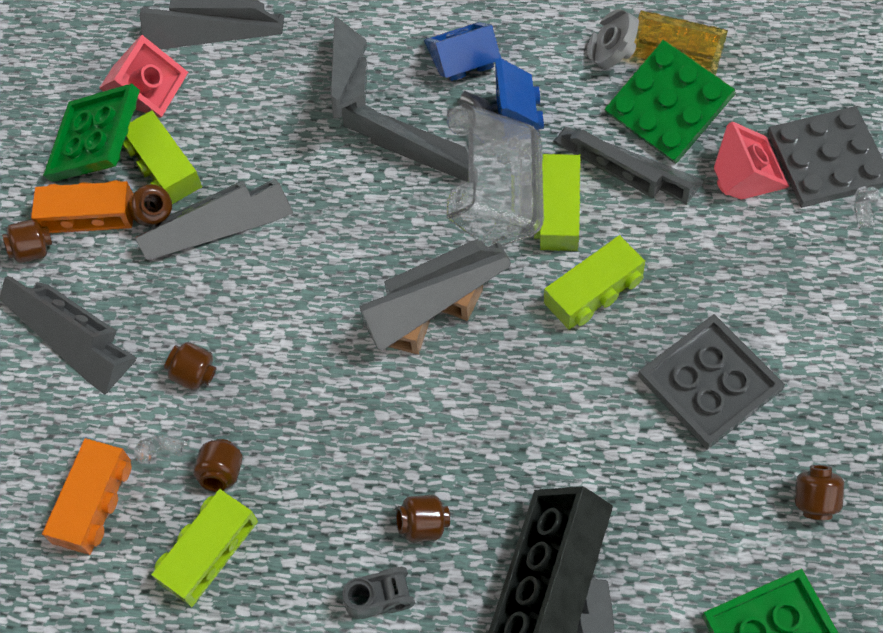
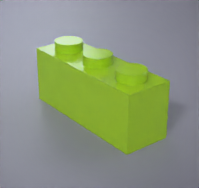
(161, 157)
(560, 203)
(594, 283)
(204, 547)

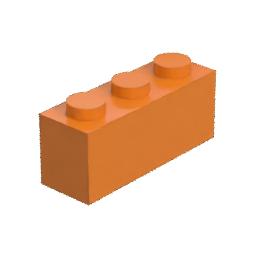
(83, 206)
(88, 497)

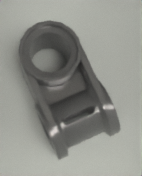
(381, 593)

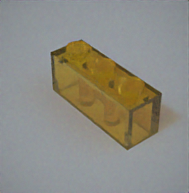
(697, 41)

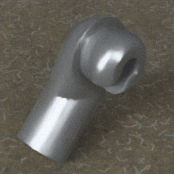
(474, 100)

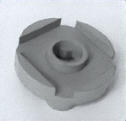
(614, 39)

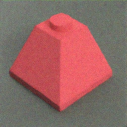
(151, 72)
(747, 164)

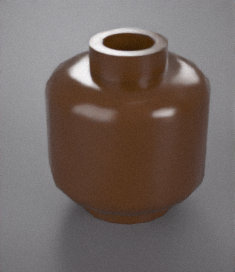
(152, 195)
(26, 241)
(190, 366)
(218, 465)
(819, 493)
(422, 518)

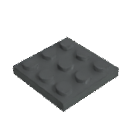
(827, 156)
(711, 381)

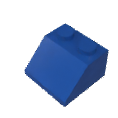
(464, 50)
(516, 94)

